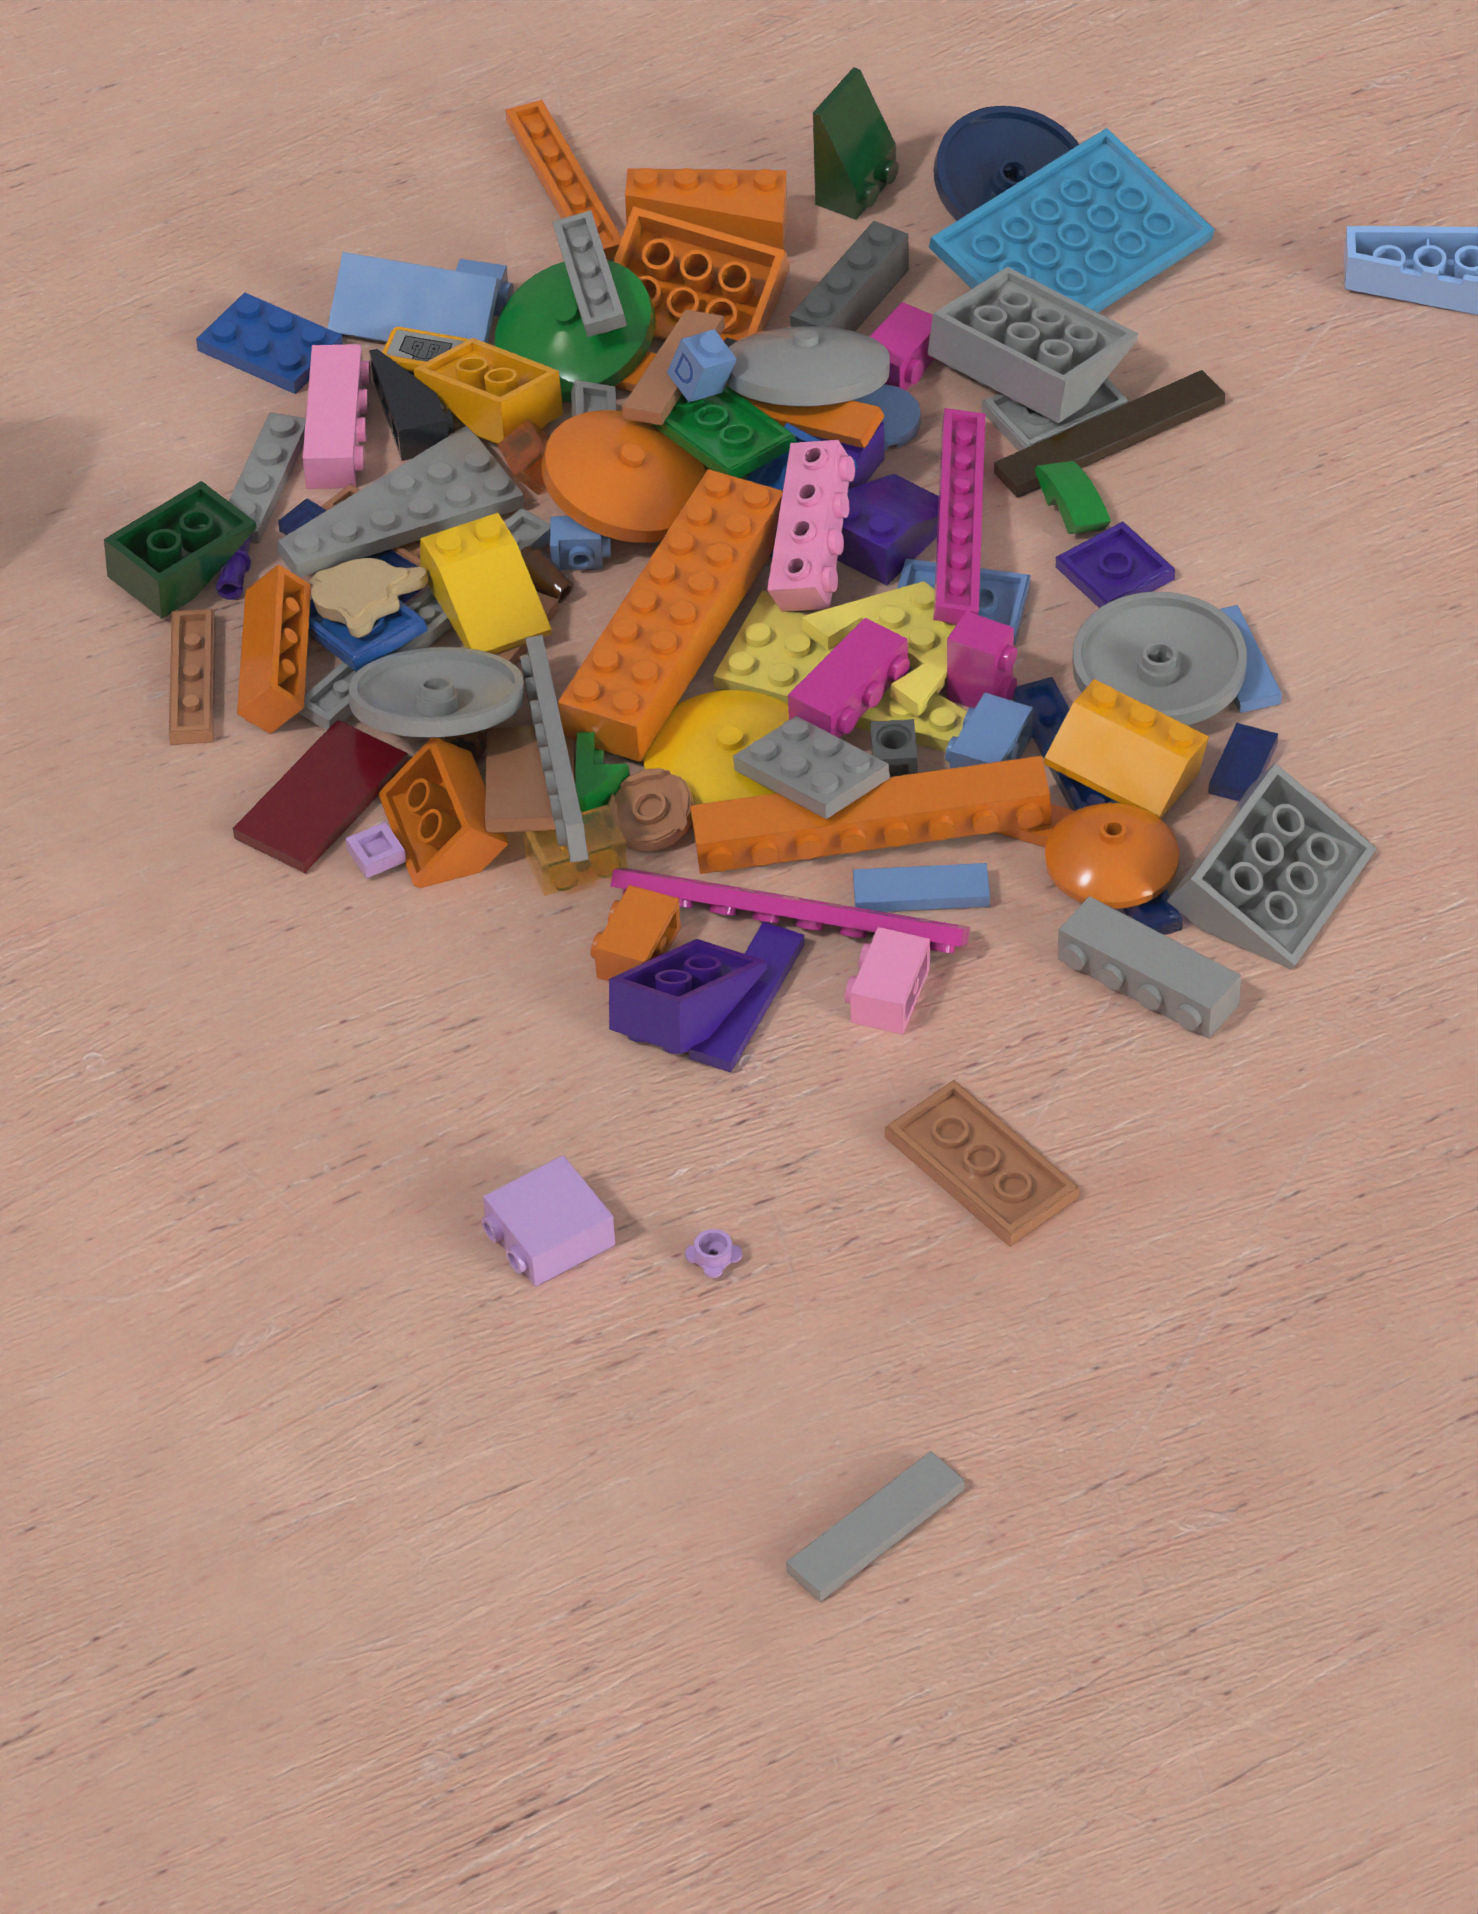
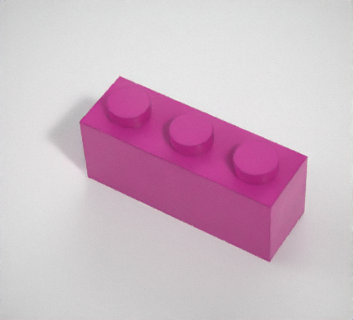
(850, 678)

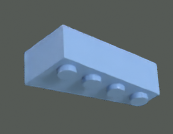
(1414, 264)

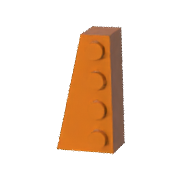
(725, 200)

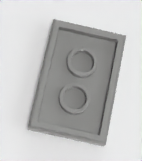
(1027, 427)

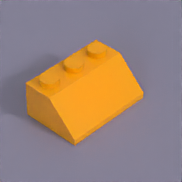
(1126, 750)

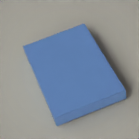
(1000, 593)

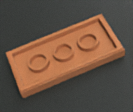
(516, 783)
(982, 1162)

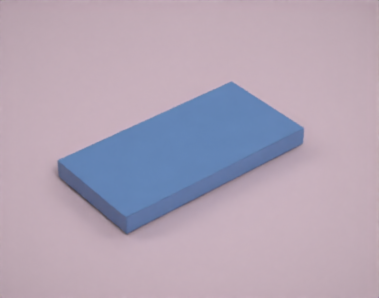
(384, 293)

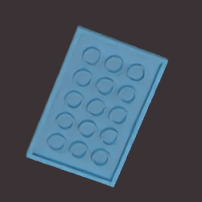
(1079, 225)

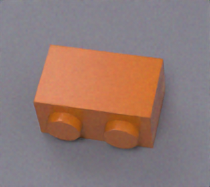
(636, 931)

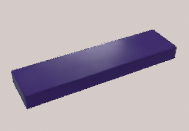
(780, 950)

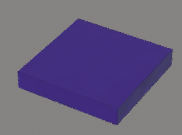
(1114, 566)

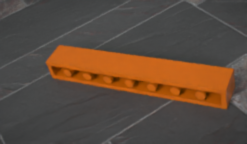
(891, 815)

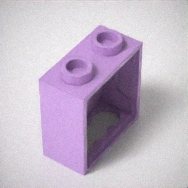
(548, 1221)

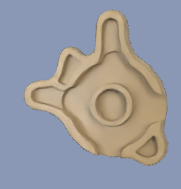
(363, 592)

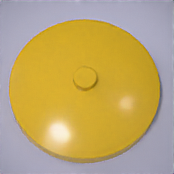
(706, 735)

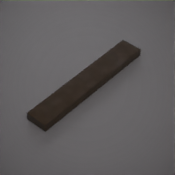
(1113, 430)

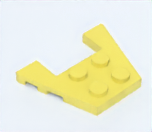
(907, 613)

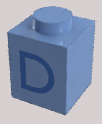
(701, 365)

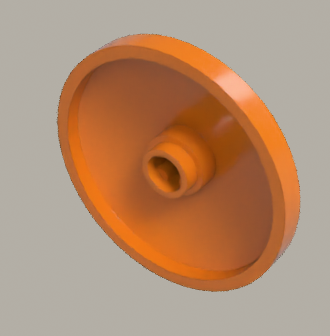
(618, 475)

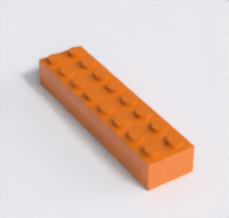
(672, 615)

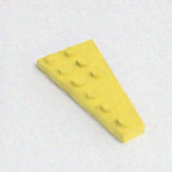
(776, 655)

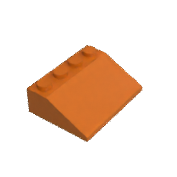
(702, 272)

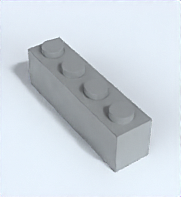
(1149, 967)

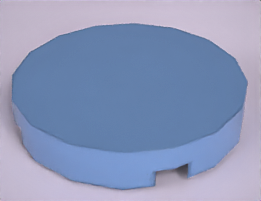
(900, 412)

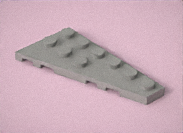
(424, 496)

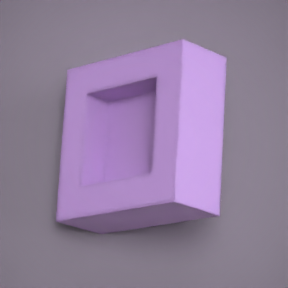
(375, 849)

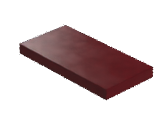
(320, 796)

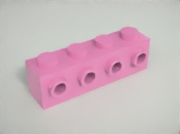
(810, 526)

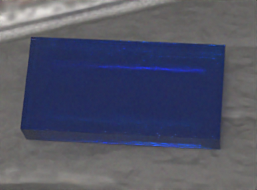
(1242, 761)

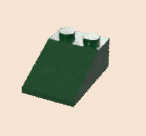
(851, 148)
(176, 548)

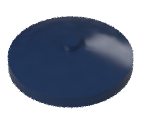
(992, 153)

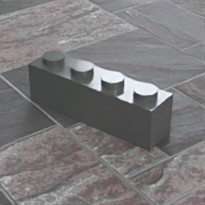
(857, 281)

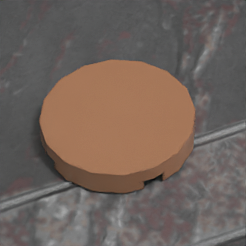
(652, 809)

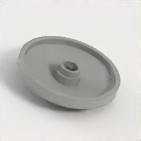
(808, 366)
(1163, 653)
(436, 692)

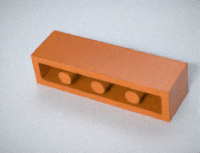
(274, 649)

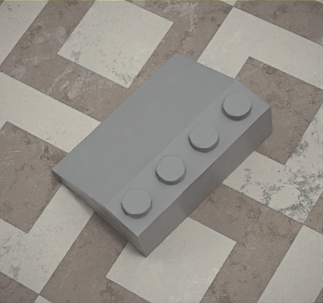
(1029, 343)
(1273, 870)

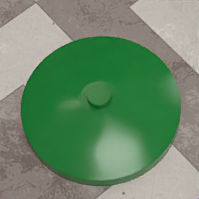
(547, 327)

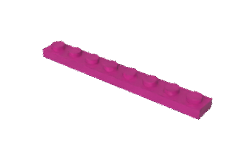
(959, 515)
(808, 912)

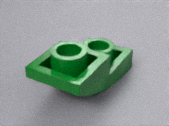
(1075, 495)

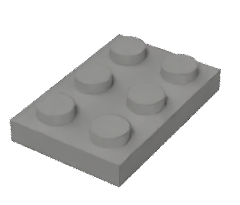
(811, 767)

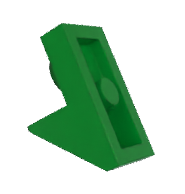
(594, 779)

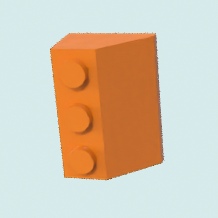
(440, 814)

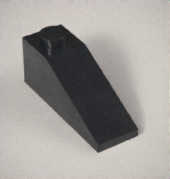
(409, 407)

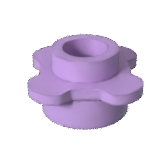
(713, 1242)

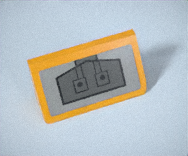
(414, 347)

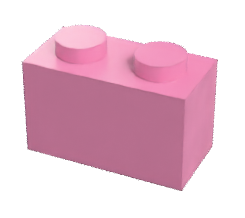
(888, 980)

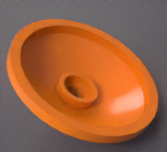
(1112, 855)

